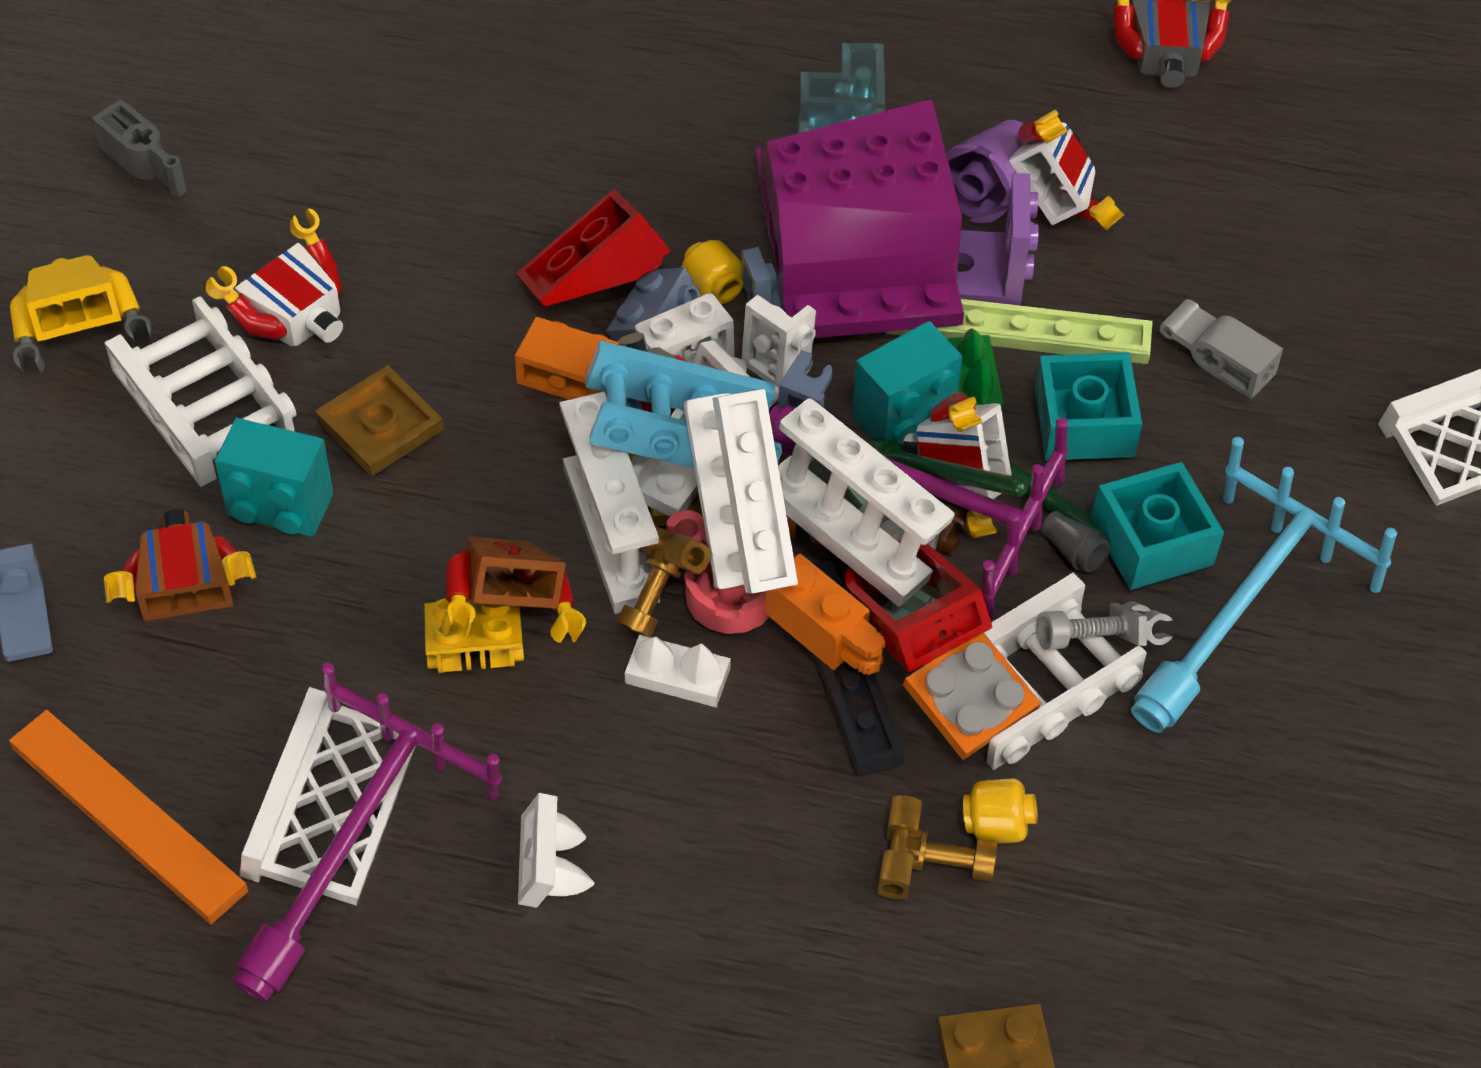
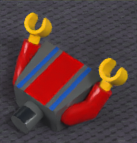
(1170, 35)

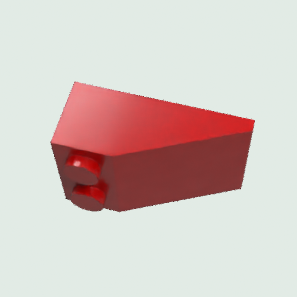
(595, 253)

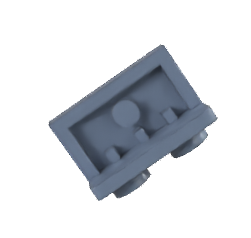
(651, 296)

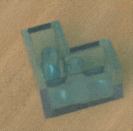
(846, 95)

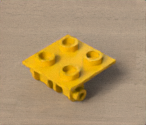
(493, 629)

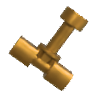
(666, 558)
(911, 848)

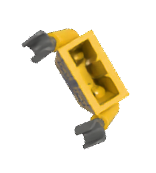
(69, 299)

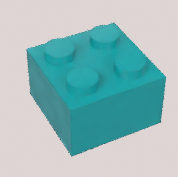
(904, 382)
(1095, 398)
(274, 477)
(1157, 525)

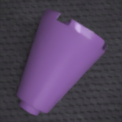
(984, 172)

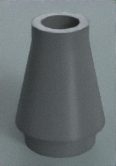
(1079, 543)

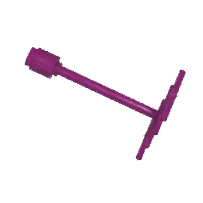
(1017, 520)
(276, 948)

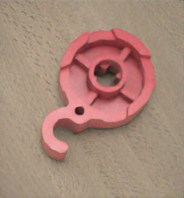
(719, 610)

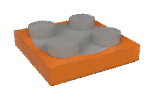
(971, 694)

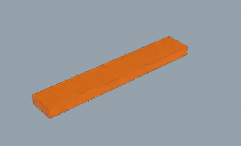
(129, 817)

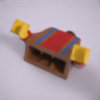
(179, 570)
(509, 575)

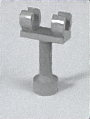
(1056, 630)

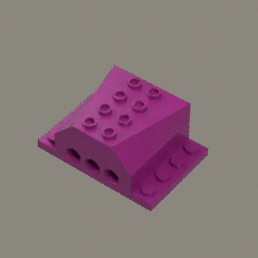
(865, 223)

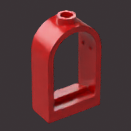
(916, 637)

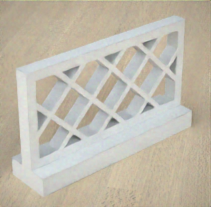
(1422, 413)
(286, 792)

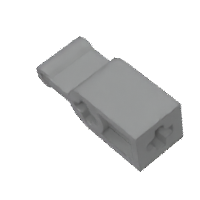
(1224, 347)

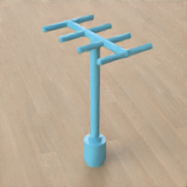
(1175, 683)

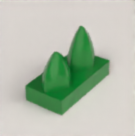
(978, 368)

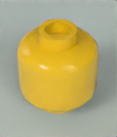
(714, 270)
(999, 811)

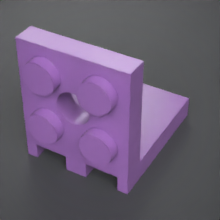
(1001, 259)

